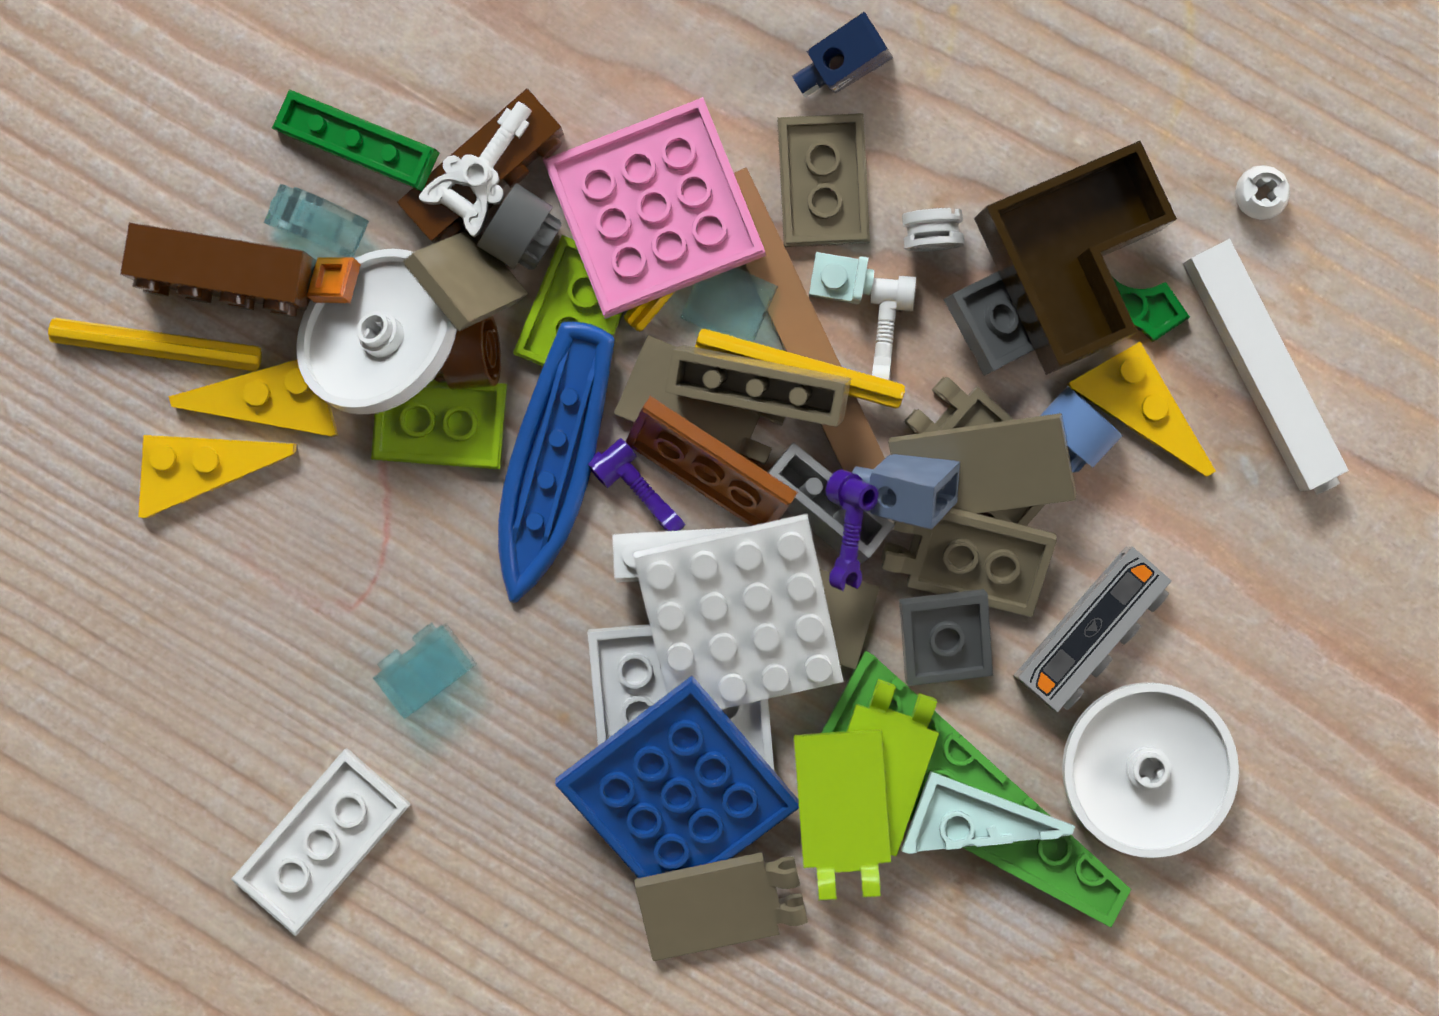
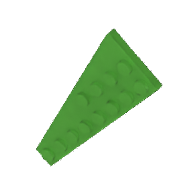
(1052, 865)

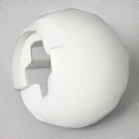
(1247, 188)

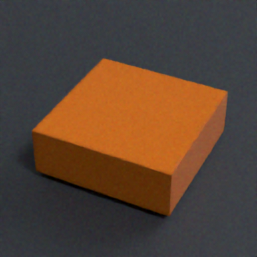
(333, 280)

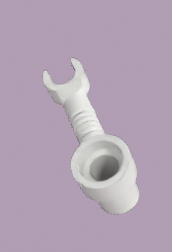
(890, 296)

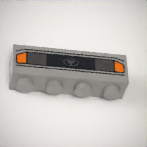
(1093, 628)

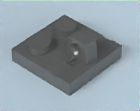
(989, 323)
(946, 637)

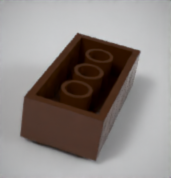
(217, 267)

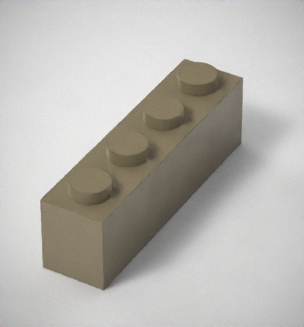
(758, 385)

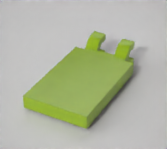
(905, 751)
(843, 807)

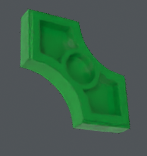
(1153, 309)

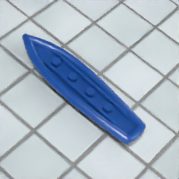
(552, 455)

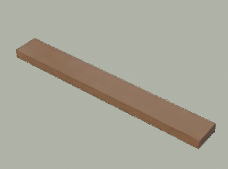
(803, 332)

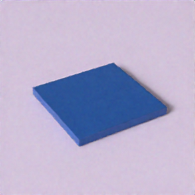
(677, 786)

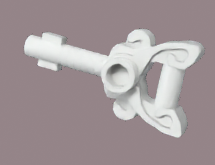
(477, 174)

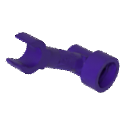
(616, 464)
(855, 497)

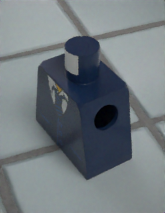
(862, 54)

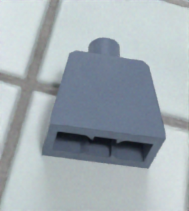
(913, 488)

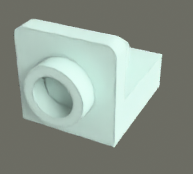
(840, 278)

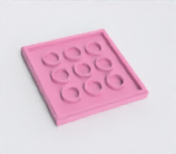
(654, 208)

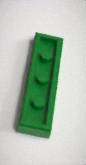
(356, 140)

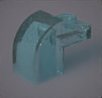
(316, 221)

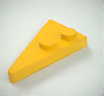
(1135, 394)
(186, 467)

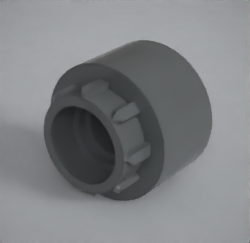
(520, 229)

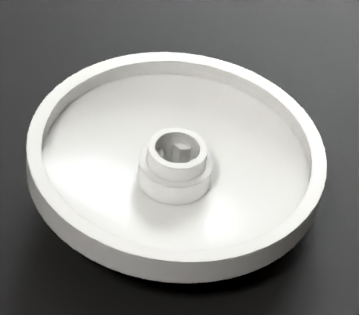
(377, 346)
(1150, 770)

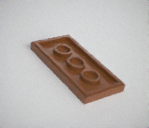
(708, 465)

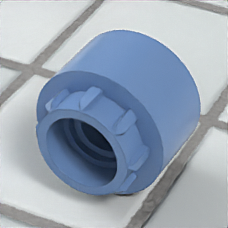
(1086, 430)

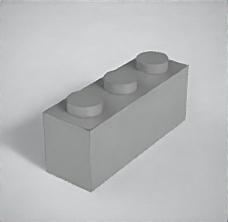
(825, 518)

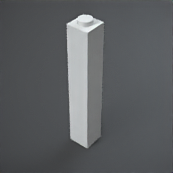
(1266, 368)

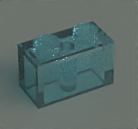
(424, 669)

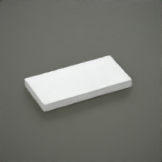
(320, 841)

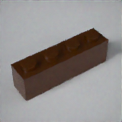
(538, 140)

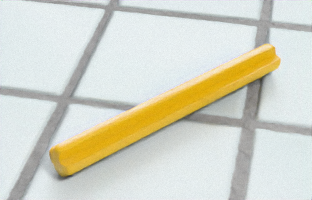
(154, 344)
(861, 386)

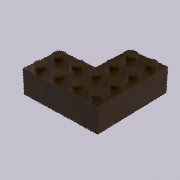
(1053, 248)

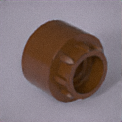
(473, 357)

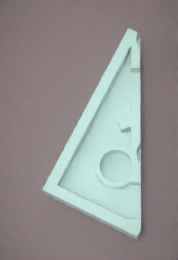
(962, 816)

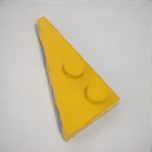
(266, 397)

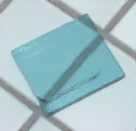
(730, 303)

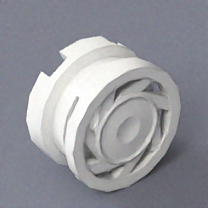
(933, 229)

